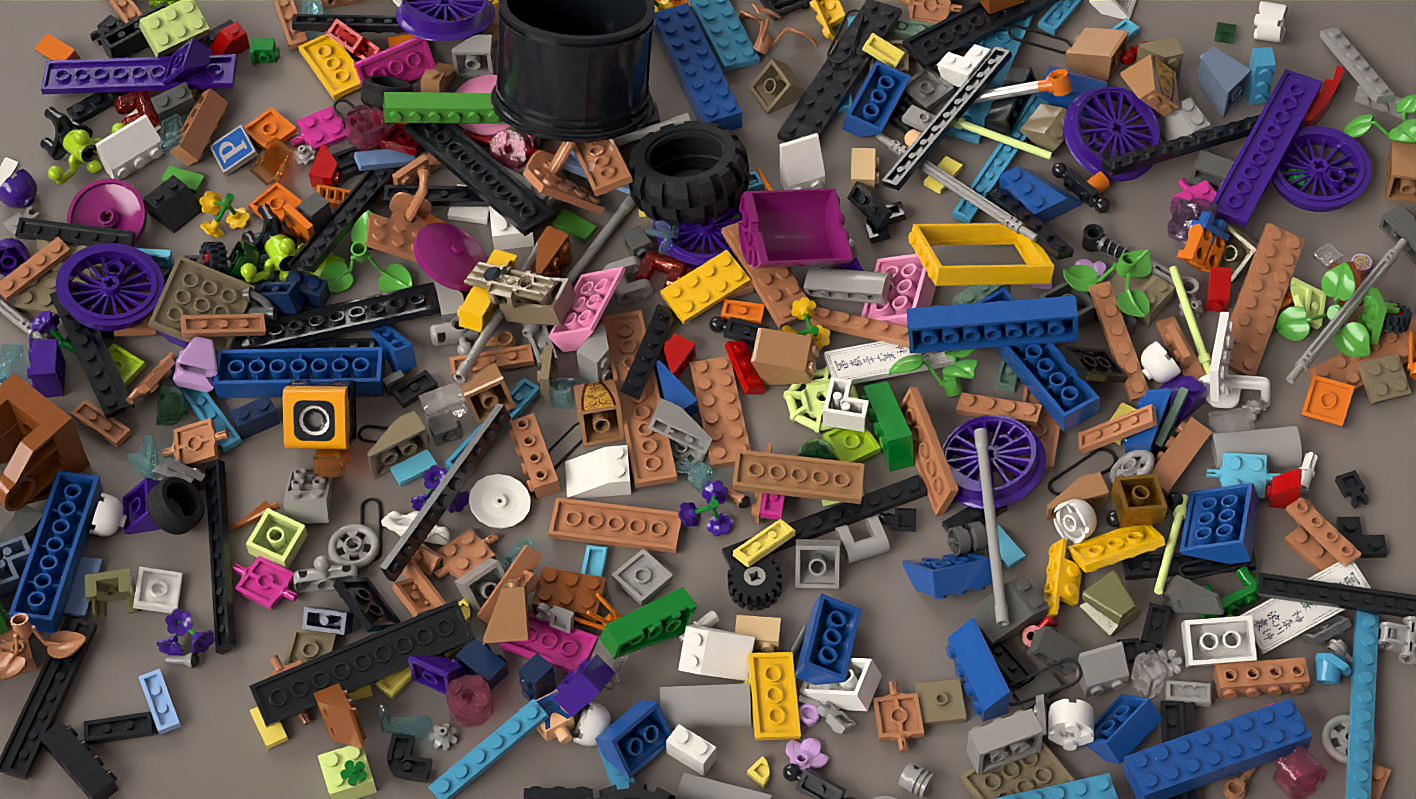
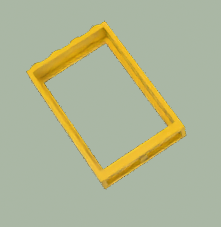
(1037, 271)

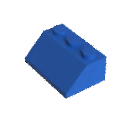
(1145, 439)
(1123, 727)
(635, 738)

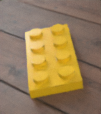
(331, 65)
(705, 286)
(1115, 546)
(773, 696)

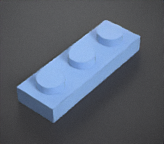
(159, 701)

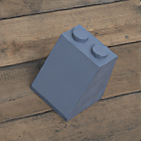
(1222, 80)

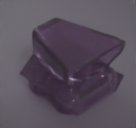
(1183, 213)

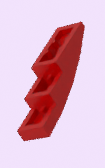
(352, 40)
(1325, 98)

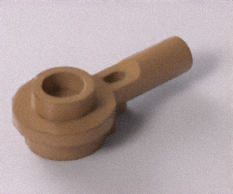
(502, 340)
(1236, 787)

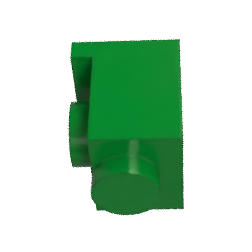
(264, 50)

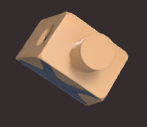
(559, 720)

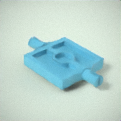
(1243, 469)

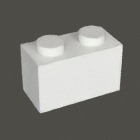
(691, 750)

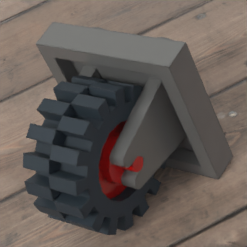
(211, 255)

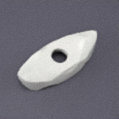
(400, 523)

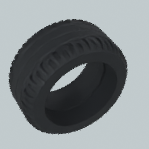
(375, 86)
(162, 512)

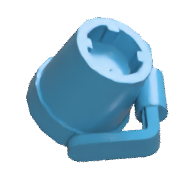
(1330, 668)

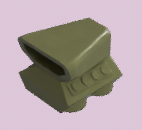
(1110, 604)

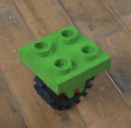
(1383, 315)

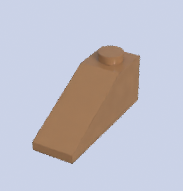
(1087, 488)

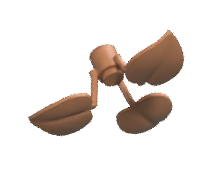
(764, 40)
(61, 644)

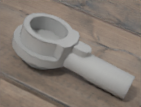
(1339, 648)

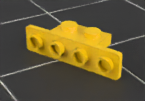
(829, 15)
(1062, 579)

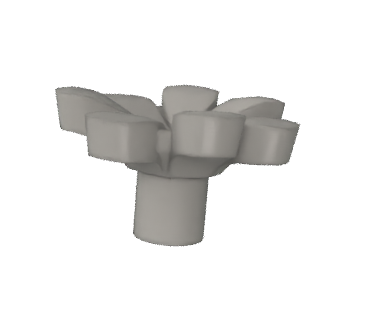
(1171, 660)
(443, 736)

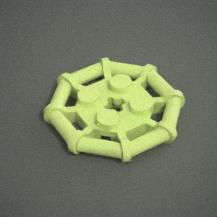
(810, 402)

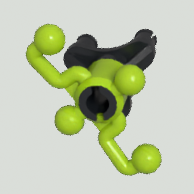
(73, 139)
(275, 242)

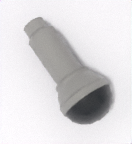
(190, 660)

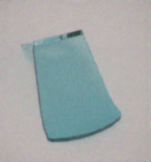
(413, 725)

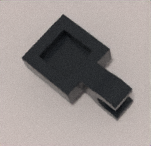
(903, 519)
(1133, 648)

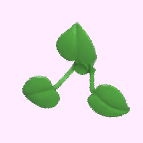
(1403, 133)
(1129, 264)
(339, 276)
(1336, 283)
(963, 368)

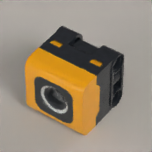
(319, 414)

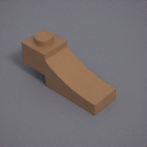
(437, 78)

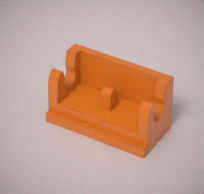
(55, 49)

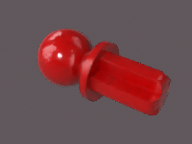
(1128, 56)

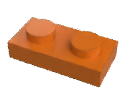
(743, 310)

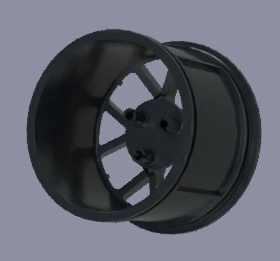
(574, 67)

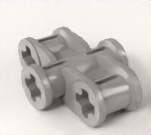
(1399, 639)

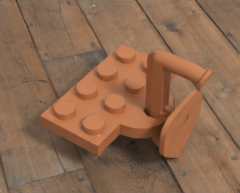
(544, 173)
(398, 233)

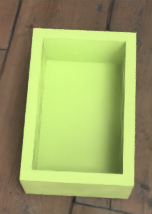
(173, 27)

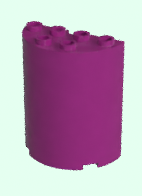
(793, 228)

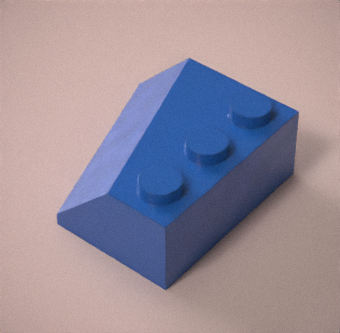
(1080, 84)
(1037, 193)
(949, 575)

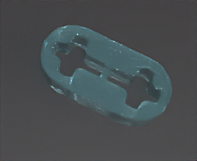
(514, 551)

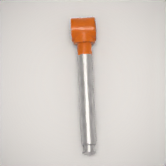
(1056, 83)

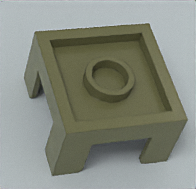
(110, 587)

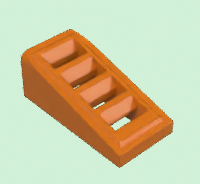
(329, 191)

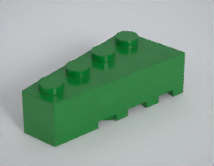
(889, 426)
(649, 624)

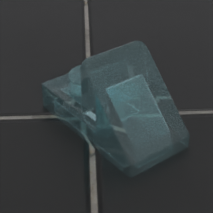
(562, 393)
(145, 460)

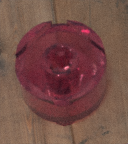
(364, 127)
(502, 151)
(469, 700)
(1299, 774)

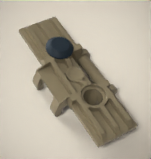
(510, 283)

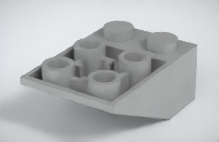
(308, 497)

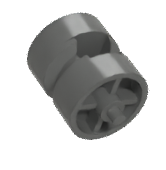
(963, 539)

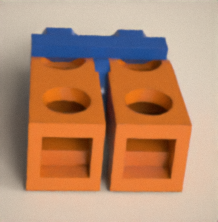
(1205, 242)

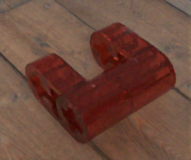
(141, 103)
(662, 263)

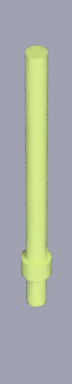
(961, 123)
(1204, 357)
(1179, 515)

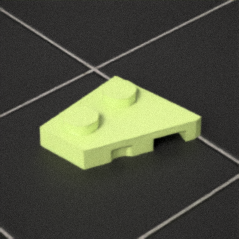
(1309, 298)

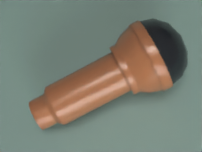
(741, 500)

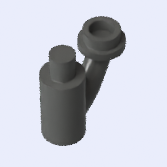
(267, 309)

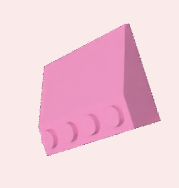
(908, 289)
(592, 296)

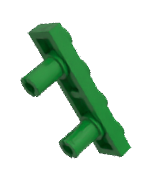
(1238, 599)

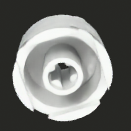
(1271, 22)
(1071, 723)

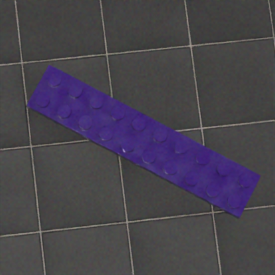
(131, 75)
(1265, 147)

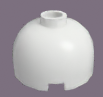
(1158, 364)
(108, 516)
(1075, 520)
(591, 724)

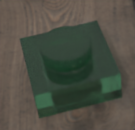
(1225, 32)

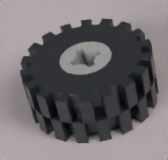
(757, 591)

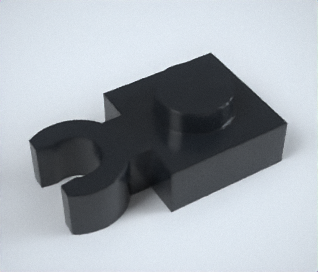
(106, 26)
(1352, 486)

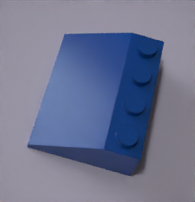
(1221, 524)

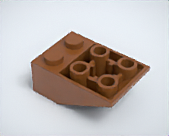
(553, 253)
(340, 716)

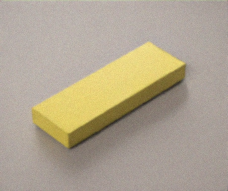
(764, 543)

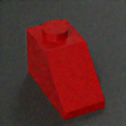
(230, 40)
(324, 169)
(1218, 289)
(678, 354)
(1284, 489)

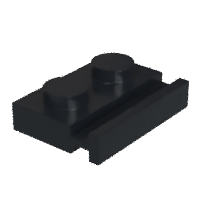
(347, 163)

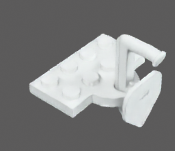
(1225, 388)

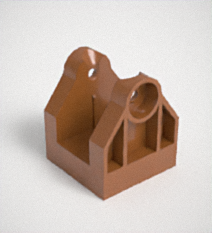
(36, 443)

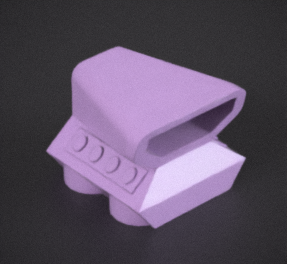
(197, 365)

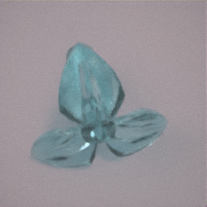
(663, 231)

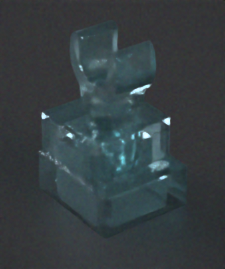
(698, 473)

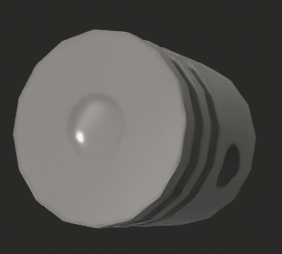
(916, 779)

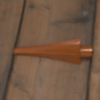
(254, 516)

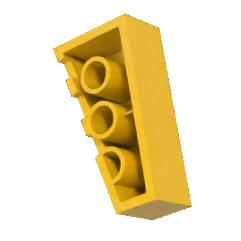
(477, 306)

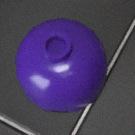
(19, 190)
(12, 255)

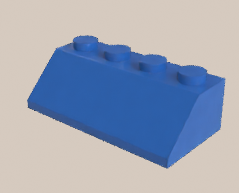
(875, 100)
(828, 641)
(979, 671)

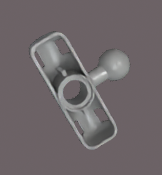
(454, 335)
(323, 575)

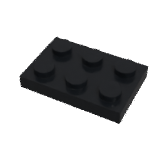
(1094, 364)
(366, 603)

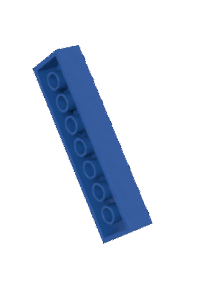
(696, 67)
(992, 324)
(268, 371)
(1049, 377)
(57, 550)
(1217, 752)

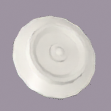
(499, 501)

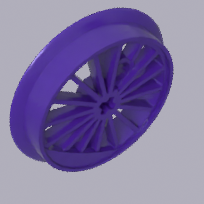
(422, 18)
(1106, 125)
(1321, 172)
(707, 231)
(110, 288)
(970, 491)

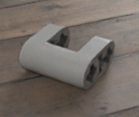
(633, 291)
(864, 548)

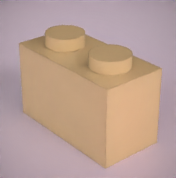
(863, 167)
(764, 629)

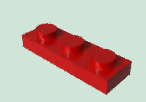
(745, 371)

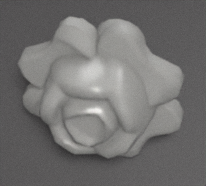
(304, 155)
(1195, 305)
(1255, 406)

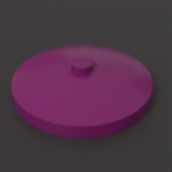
(109, 205)
(448, 254)

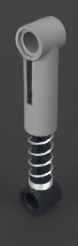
(1095, 240)

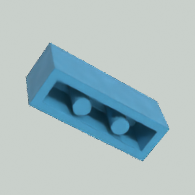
(1262, 73)

